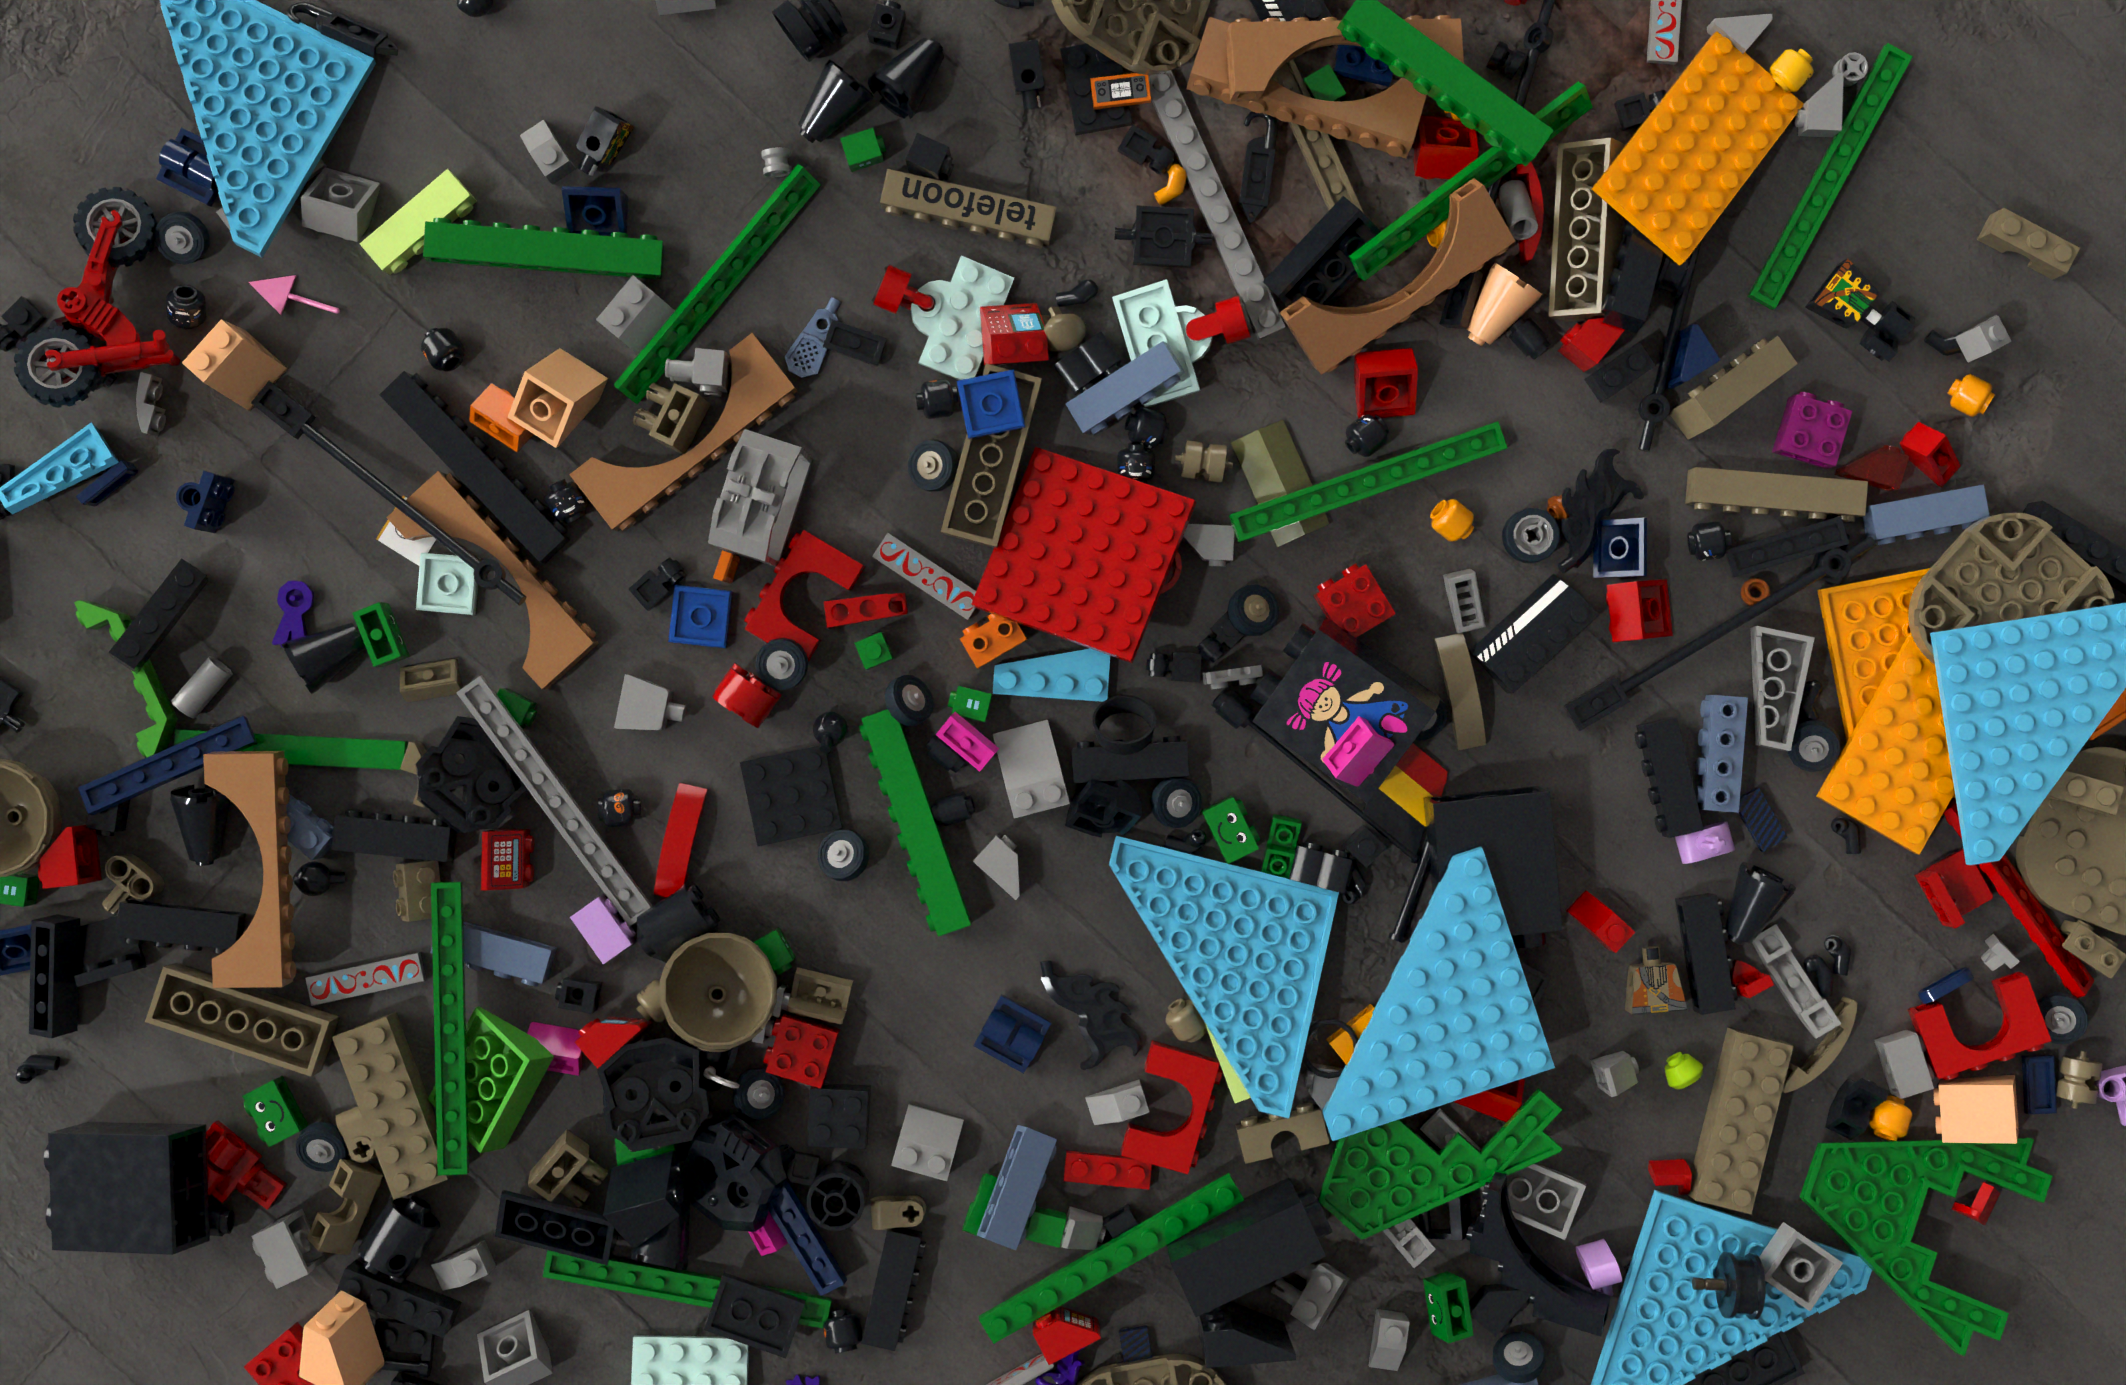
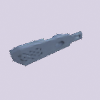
(815, 338)

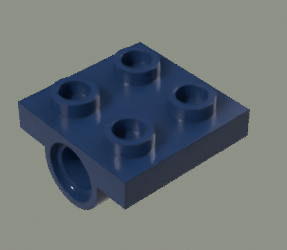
(1355, 63)
(187, 167)
(205, 501)
(1012, 1034)

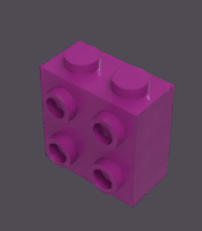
(1812, 430)

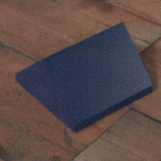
(595, 209)
(1691, 356)
(1620, 548)
(15, 949)

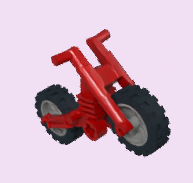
(94, 307)

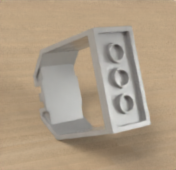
(759, 497)

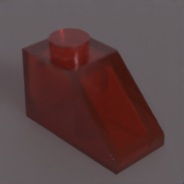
(1880, 467)

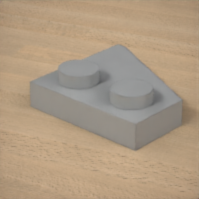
(1245, 675)

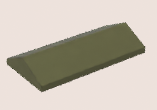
(1274, 471)

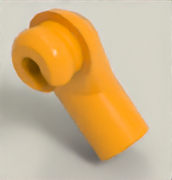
(1175, 185)

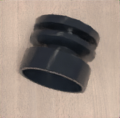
(809, 23)

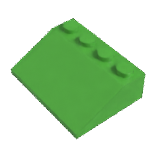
(501, 1078)

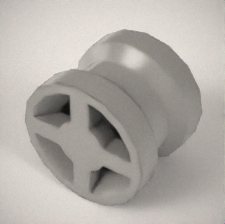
(1855, 64)
(776, 162)

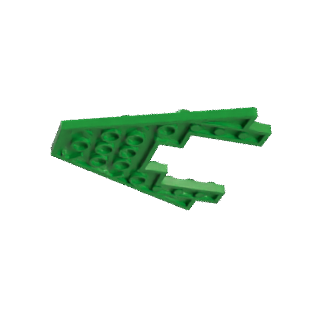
(1396, 1175)
(1874, 1201)

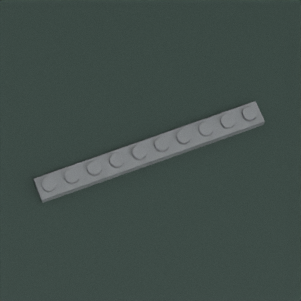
(1214, 204)
(554, 799)

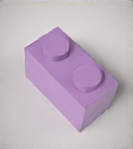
(604, 929)

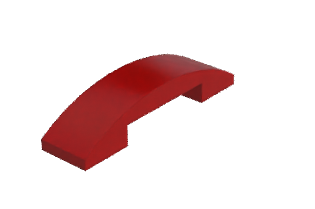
(1528, 173)
(679, 839)

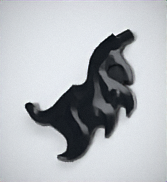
(1592, 500)
(1097, 1012)

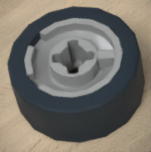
(1515, 536)

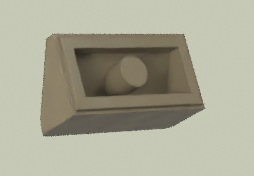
(430, 680)

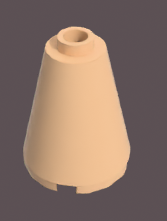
(1500, 305)

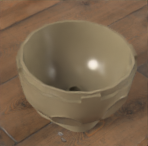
(39, 817)
(722, 964)

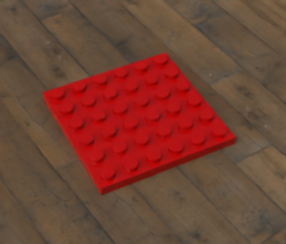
(1084, 554)

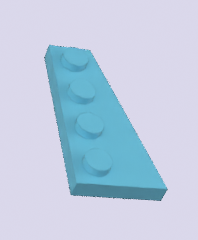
(64, 466)
(1060, 676)

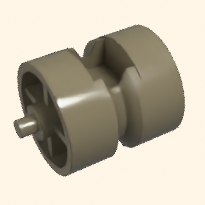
(1204, 461)
(2079, 1079)

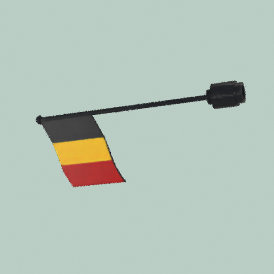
(1398, 803)

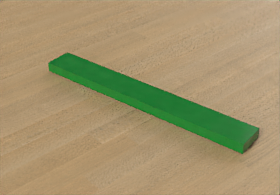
(324, 750)

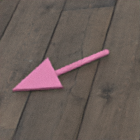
(277, 291)

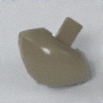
(1063, 330)

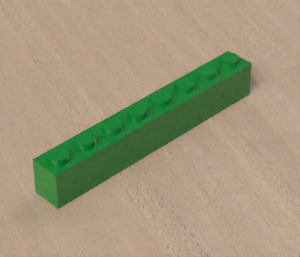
(1445, 80)
(543, 250)
(917, 825)

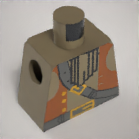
(1653, 985)

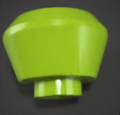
(1682, 1070)

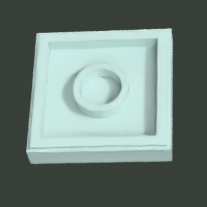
(446, 585)

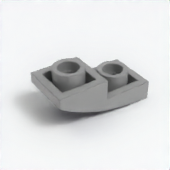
(150, 417)
(781, 1004)

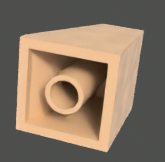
(234, 363)
(556, 396)
(1978, 1110)
(340, 1344)

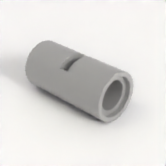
(1518, 209)
(201, 687)

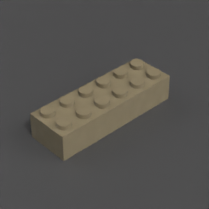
(1583, 232)
(989, 473)
(242, 1020)
(392, 1103)
(1739, 1120)

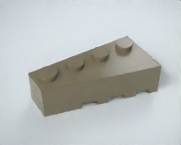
(1732, 387)

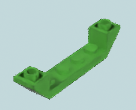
(146, 680)

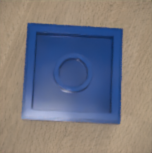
(991, 404)
(700, 616)

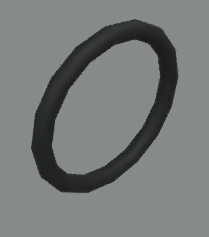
(1313, 1027)

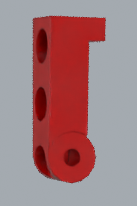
(864, 609)

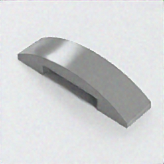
(1794, 982)
(1410, 1242)

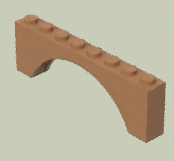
(1264, 47)
(1377, 122)
(1470, 239)
(754, 393)
(555, 633)
(259, 791)

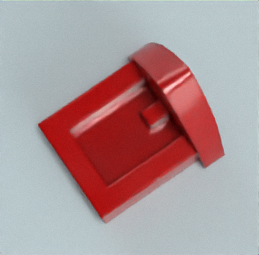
(1748, 979)
(1671, 1173)
(261, 1186)
(1982, 1205)

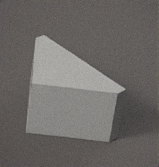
(1740, 30)

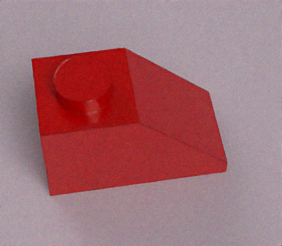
(1930, 453)
(1600, 921)

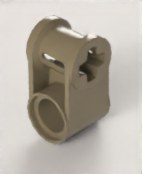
(355, 1134)
(892, 1212)

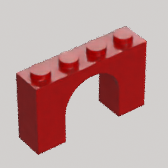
(806, 556)
(2020, 1030)
(1176, 1147)

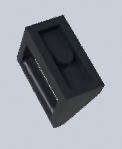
(1459, 1221)

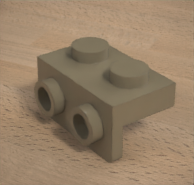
(415, 889)
(2092, 949)
(820, 996)

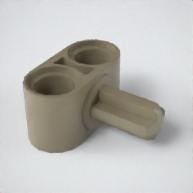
(131, 882)

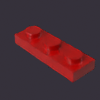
(1106, 1170)

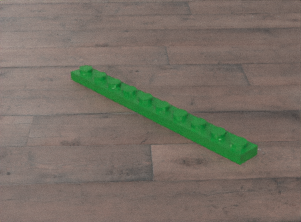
(1829, 176)
(1435, 207)
(717, 283)
(1368, 481)
(450, 1028)
(1111, 1258)
(663, 1283)

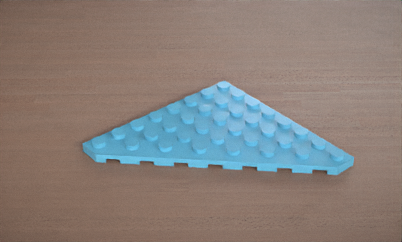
(262, 102)
(2020, 710)
(1242, 950)
(1450, 1015)
(1672, 1332)

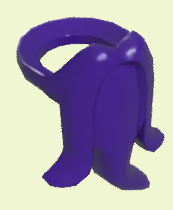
(1066, 1371)

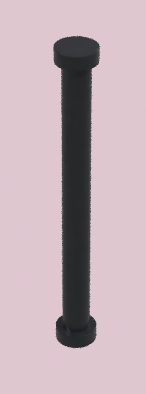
(1411, 896)

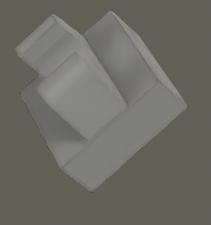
(1998, 954)

